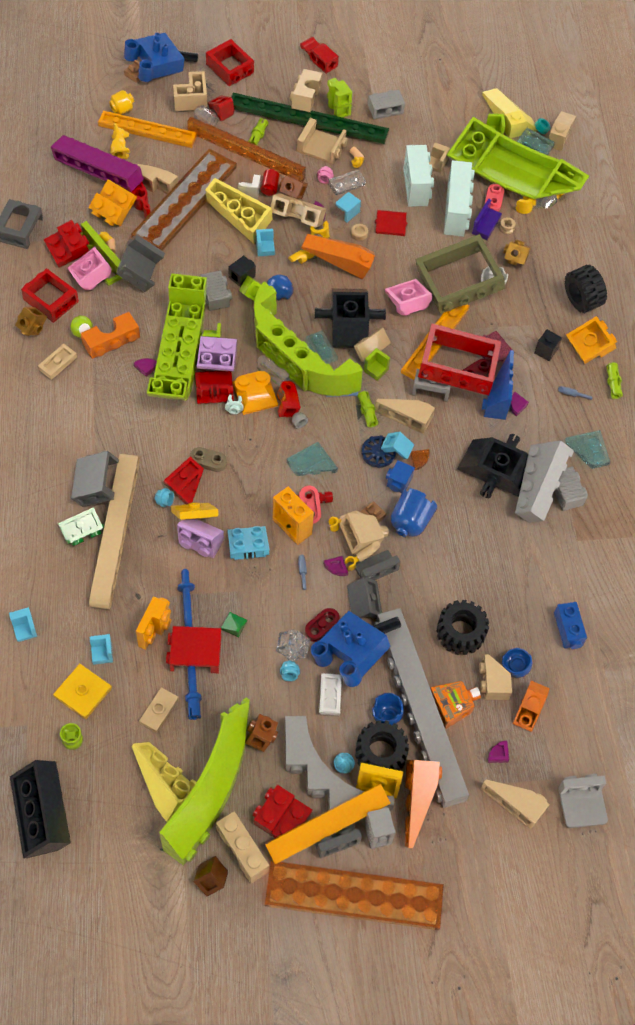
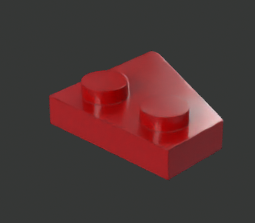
(185, 480)

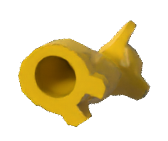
(118, 144)

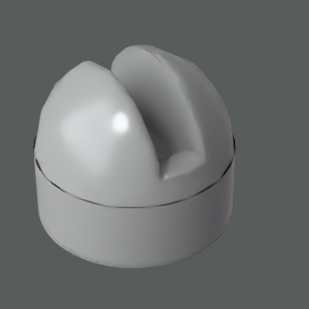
(299, 420)

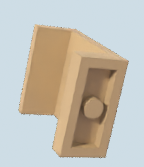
(320, 144)

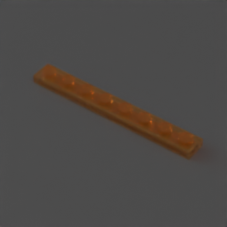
(245, 148)

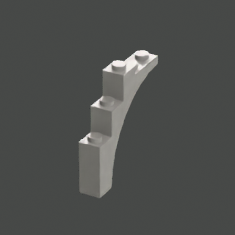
(302, 756)

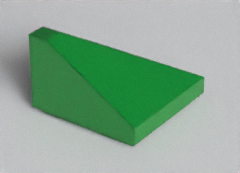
(234, 624)

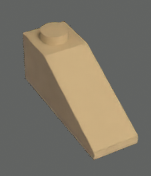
(561, 129)
(407, 412)
(520, 802)

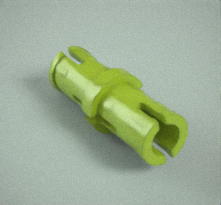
(258, 131)
(614, 380)
(367, 409)

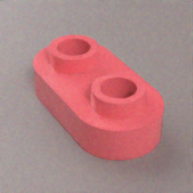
(495, 193)
(313, 503)

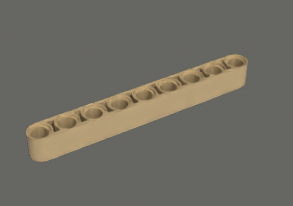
(114, 532)

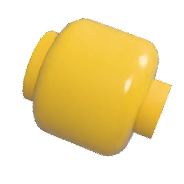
(121, 102)

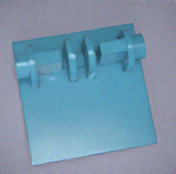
(248, 540)

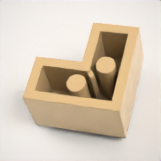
(191, 95)

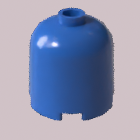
(412, 513)

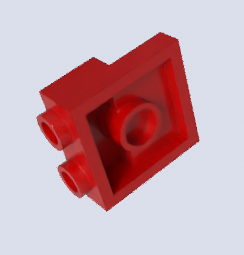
(67, 243)
(280, 812)

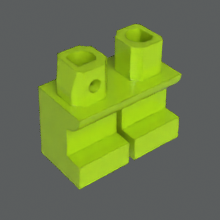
(339, 97)

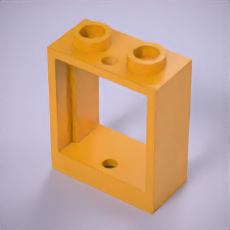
(299, 517)

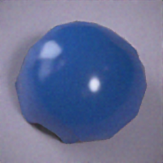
(282, 286)
(517, 662)
(388, 707)

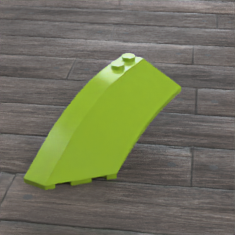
(514, 164)
(210, 794)

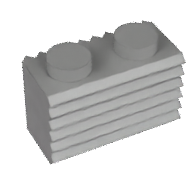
(386, 104)
(217, 294)
(570, 491)

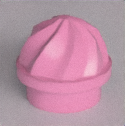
(325, 174)

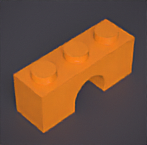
(99, 343)

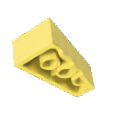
(238, 208)

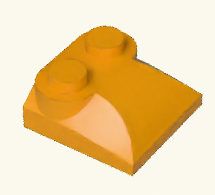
(255, 391)

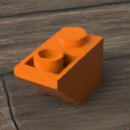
(531, 706)

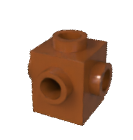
(293, 186)
(261, 732)

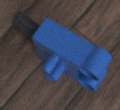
(157, 56)
(354, 643)

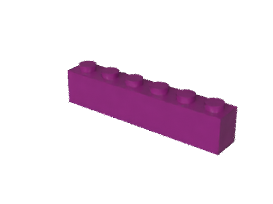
(97, 162)

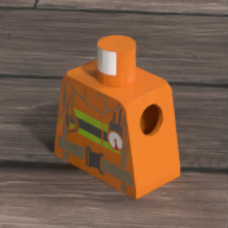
(454, 701)

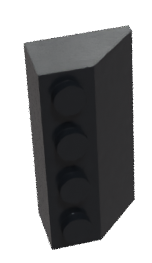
(39, 809)

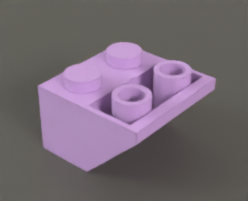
(217, 353)
(200, 537)

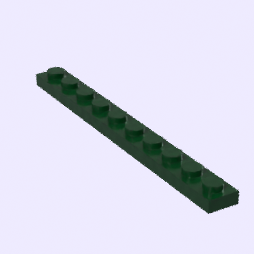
(323, 121)

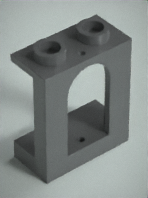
(17, 237)

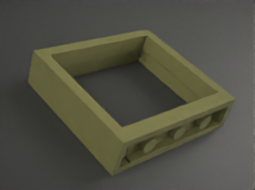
(453, 253)

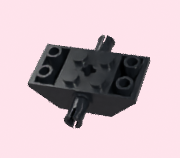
(349, 316)
(495, 464)

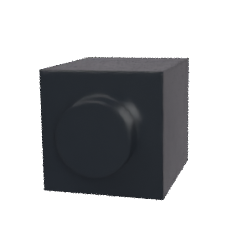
(241, 269)
(548, 345)

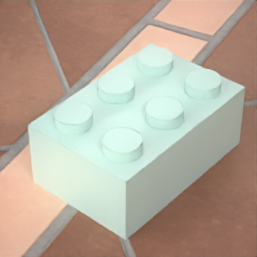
(418, 175)

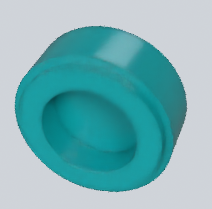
(542, 126)

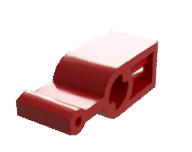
(320, 54)
(141, 201)

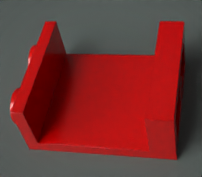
(194, 647)

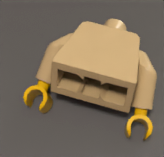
(361, 534)

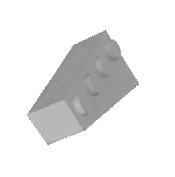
(541, 479)

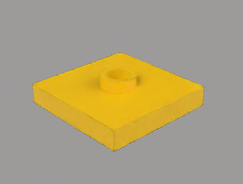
(194, 511)
(82, 691)
(373, 775)

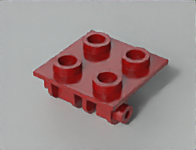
(214, 386)

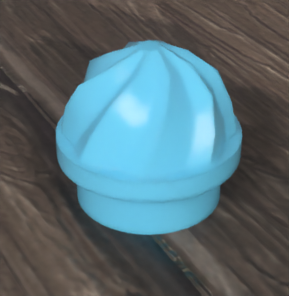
(164, 497)
(289, 670)
(344, 763)

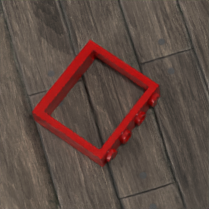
(465, 342)

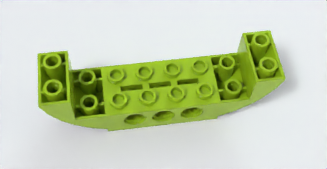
(180, 338)
(294, 355)

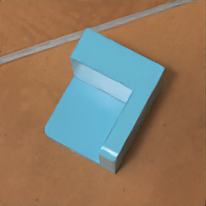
(349, 205)
(265, 242)
(397, 443)
(23, 624)
(101, 649)

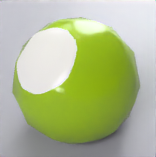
(80, 324)

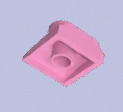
(90, 269)
(409, 297)

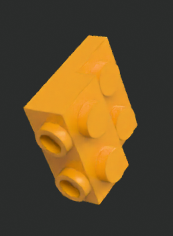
(112, 203)
(592, 340)
(153, 622)

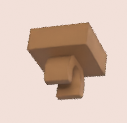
(132, 71)
(375, 510)

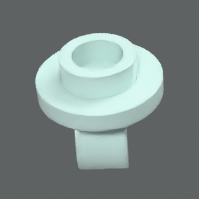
(234, 407)

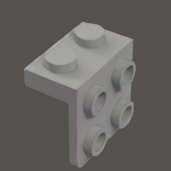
(583, 801)

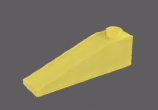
(515, 118)

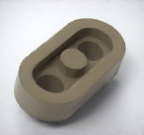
(208, 458)

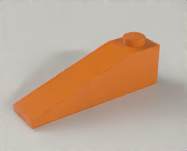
(342, 254)

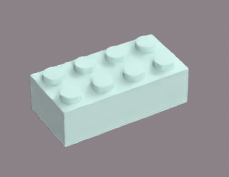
(459, 198)

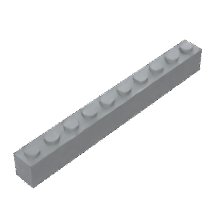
(423, 711)

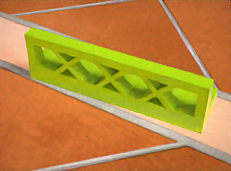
(97, 242)

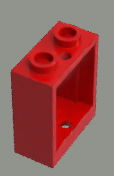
(224, 51)
(59, 306)

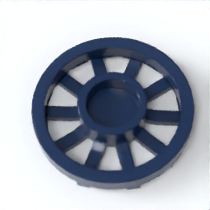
(376, 452)

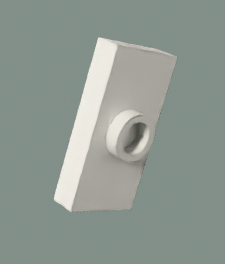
(330, 694)

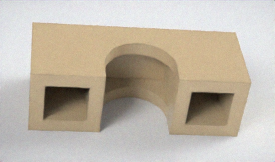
(305, 90)
(306, 212)
(246, 851)

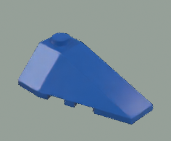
(500, 396)

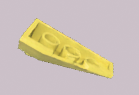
(164, 781)

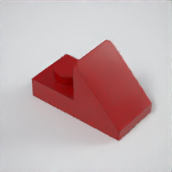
(223, 106)

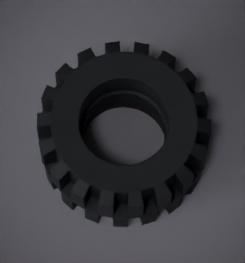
(585, 288)
(458, 641)
(388, 734)

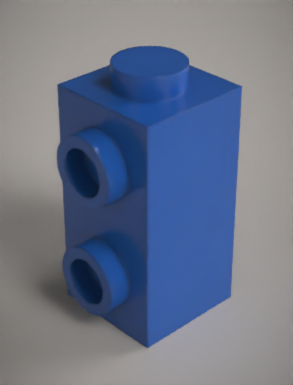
(570, 625)

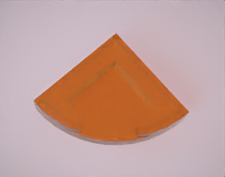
(419, 458)

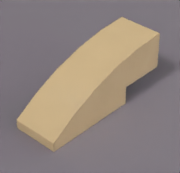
(158, 178)

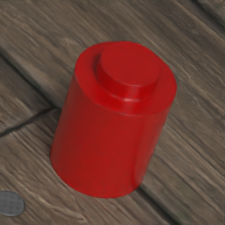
(270, 182)

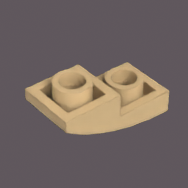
(367, 345)

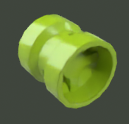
(69, 732)

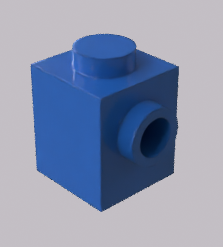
(399, 476)

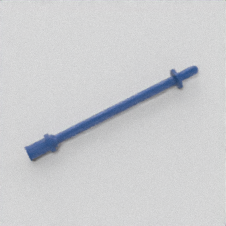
(193, 697)

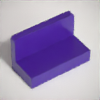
(486, 221)

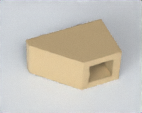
(496, 680)

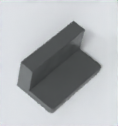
(378, 565)
(364, 598)

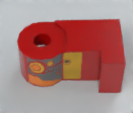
(289, 399)

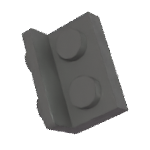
(338, 841)

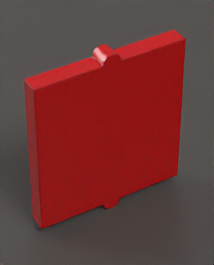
(391, 223)

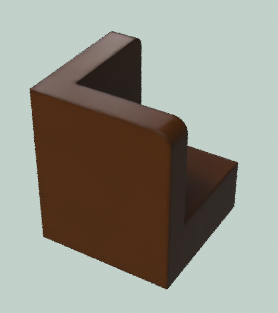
(211, 876)

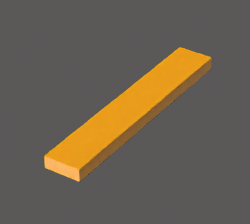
(148, 129)
(448, 319)
(327, 823)

